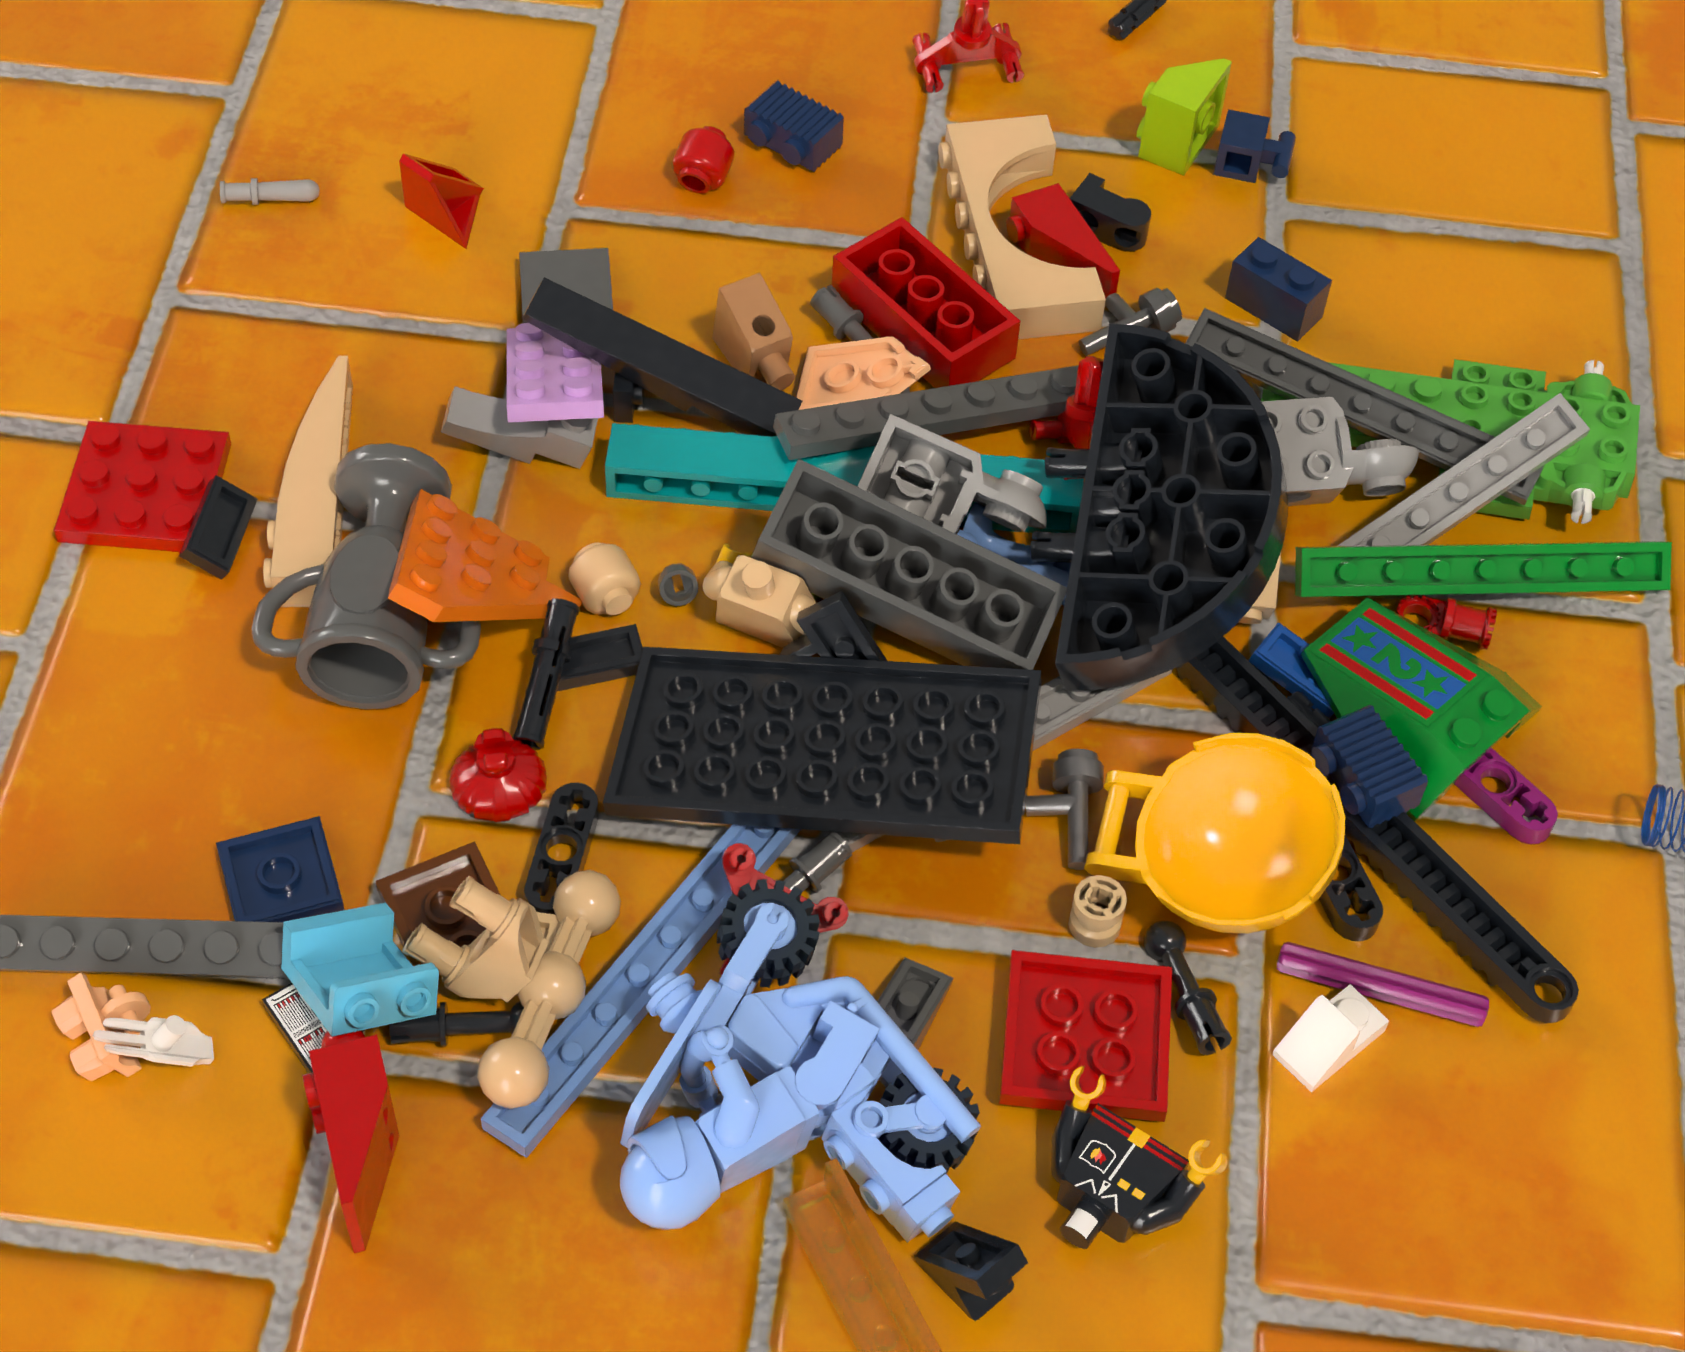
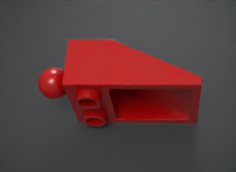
(356, 1111)

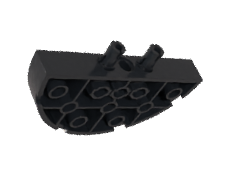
(1172, 514)

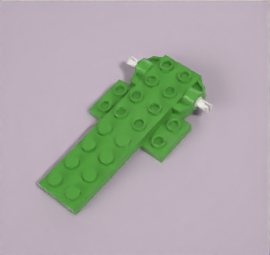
(1498, 396)

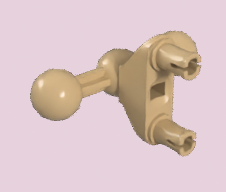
(512, 961)

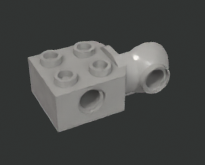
(1320, 456)
(944, 478)

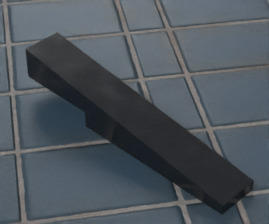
(658, 362)

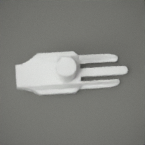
(160, 1040)

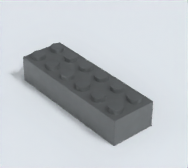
(909, 573)

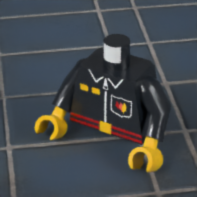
(1118, 1174)

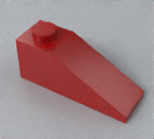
(1055, 232)

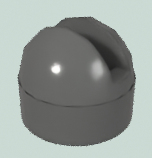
(666, 584)

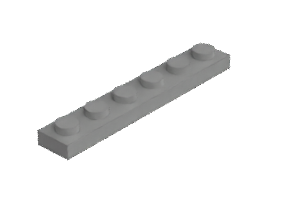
(1477, 478)

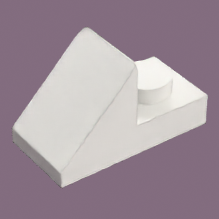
(1329, 1036)

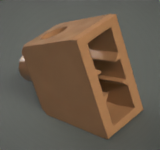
(753, 331)

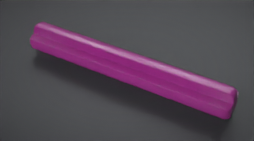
(1383, 984)

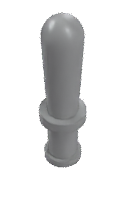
(291, 190)

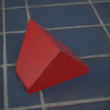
(440, 196)

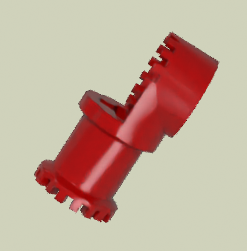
(1452, 619)

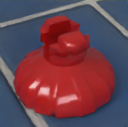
(497, 777)

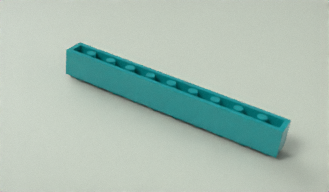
(754, 469)

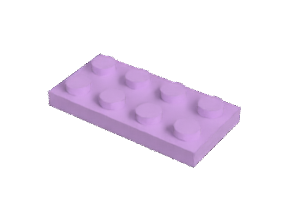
(550, 378)

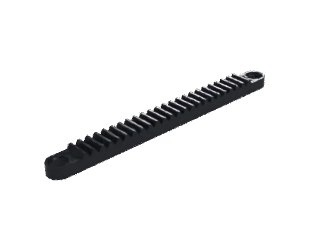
(1397, 846)

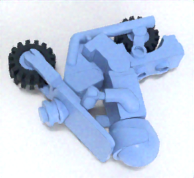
(816, 1065)

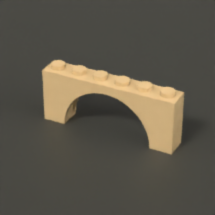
(983, 165)

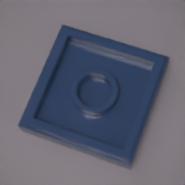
(280, 873)

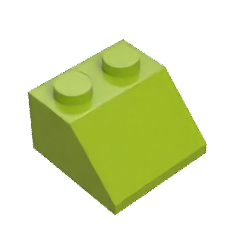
(1182, 113)

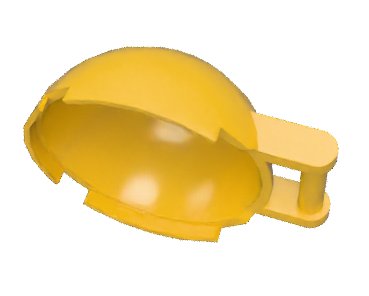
(1228, 833)

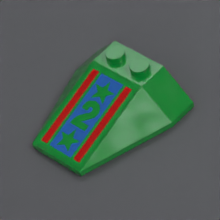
(1426, 689)

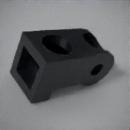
(1111, 217)

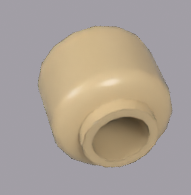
(604, 579)

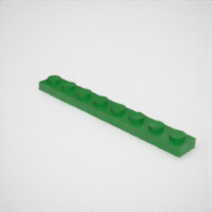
(1482, 568)

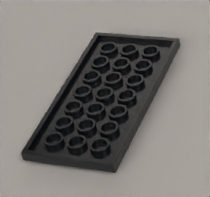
(827, 744)

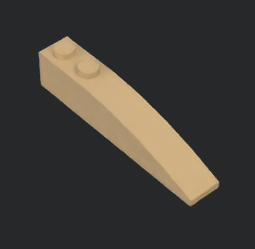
(307, 506)

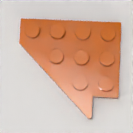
(468, 568)

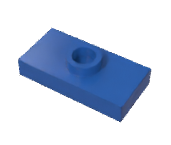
(1282, 661)

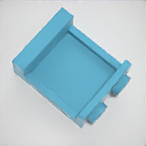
(355, 971)

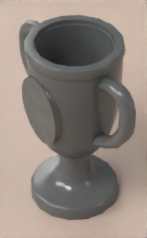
(355, 639)

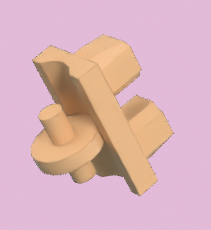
(86, 1012)

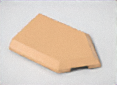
(857, 371)

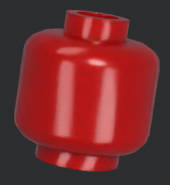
(703, 159)

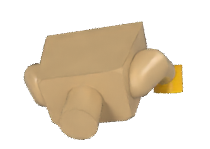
(757, 597)

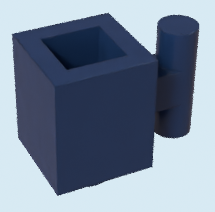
(1246, 146)

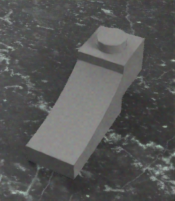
(485, 423)

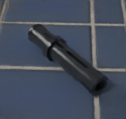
(550, 655)

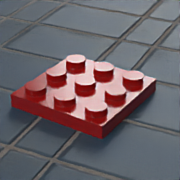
(139, 485)
(1092, 1016)

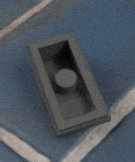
(914, 998)

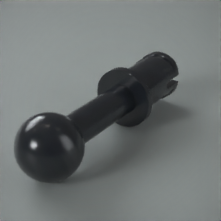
(1166, 943)
(439, 1026)

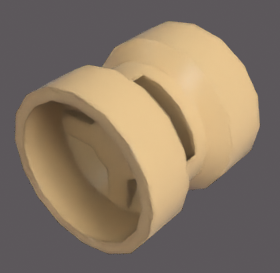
(1097, 911)

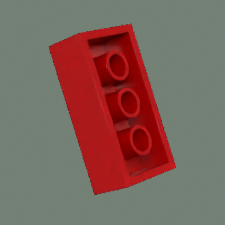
(926, 304)

